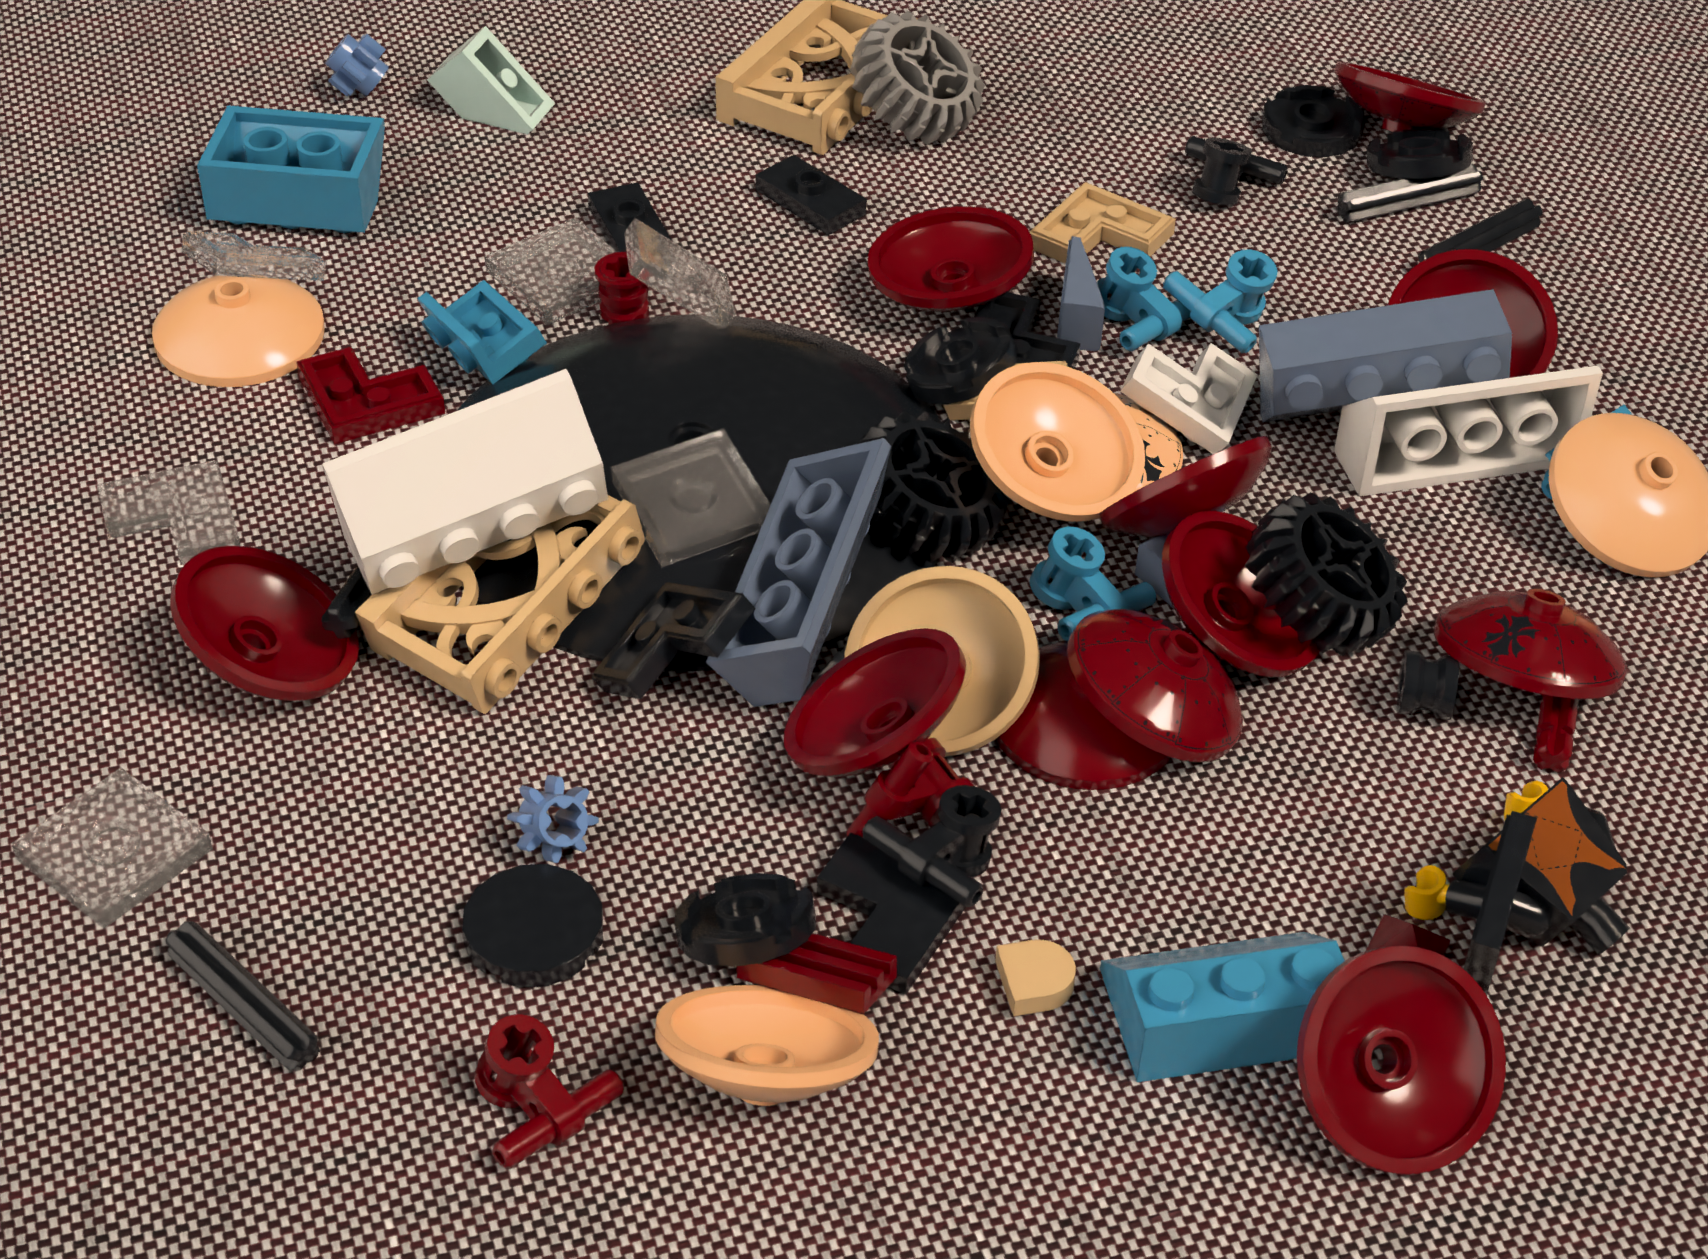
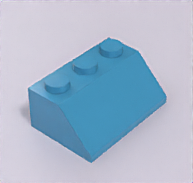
(293, 169)
(1216, 1002)

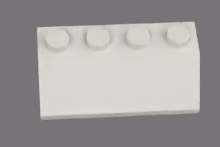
(1461, 430)
(467, 481)

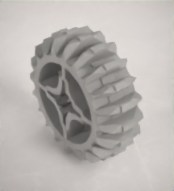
(917, 77)

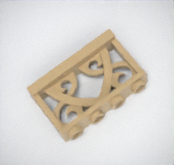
(756, 83)
(517, 627)

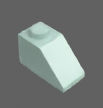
(490, 85)

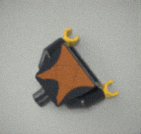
(1561, 881)

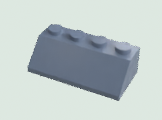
(1381, 351)
(802, 569)

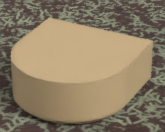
(1035, 975)

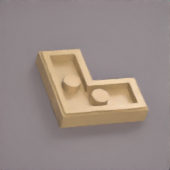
(1103, 217)

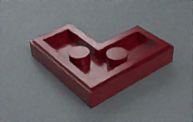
(362, 406)

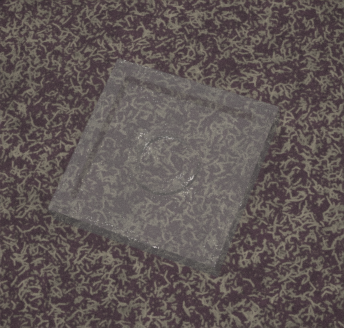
(552, 269)
(678, 274)
(692, 496)
(112, 847)

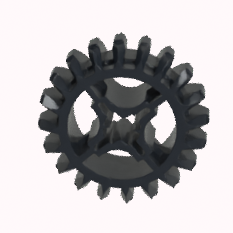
(934, 490)
(1326, 574)

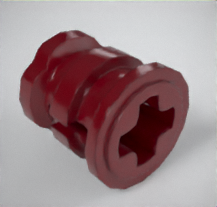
(620, 293)

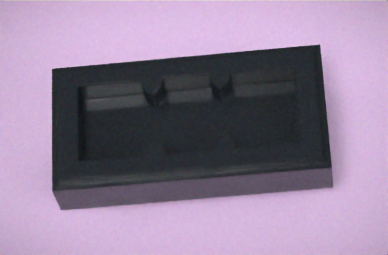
(810, 194)
(617, 208)

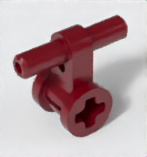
(910, 786)
(529, 1083)

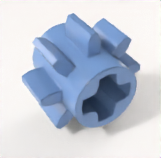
(356, 65)
(571, 817)

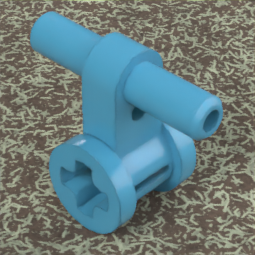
(1138, 299)
(1232, 302)
(1079, 582)

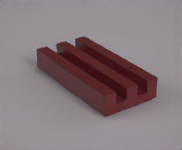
(827, 973)

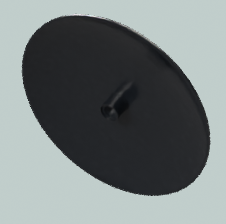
(677, 379)

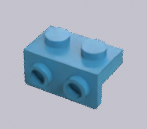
(482, 331)

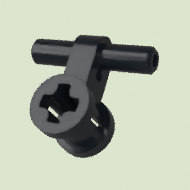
(1226, 165)
(949, 850)

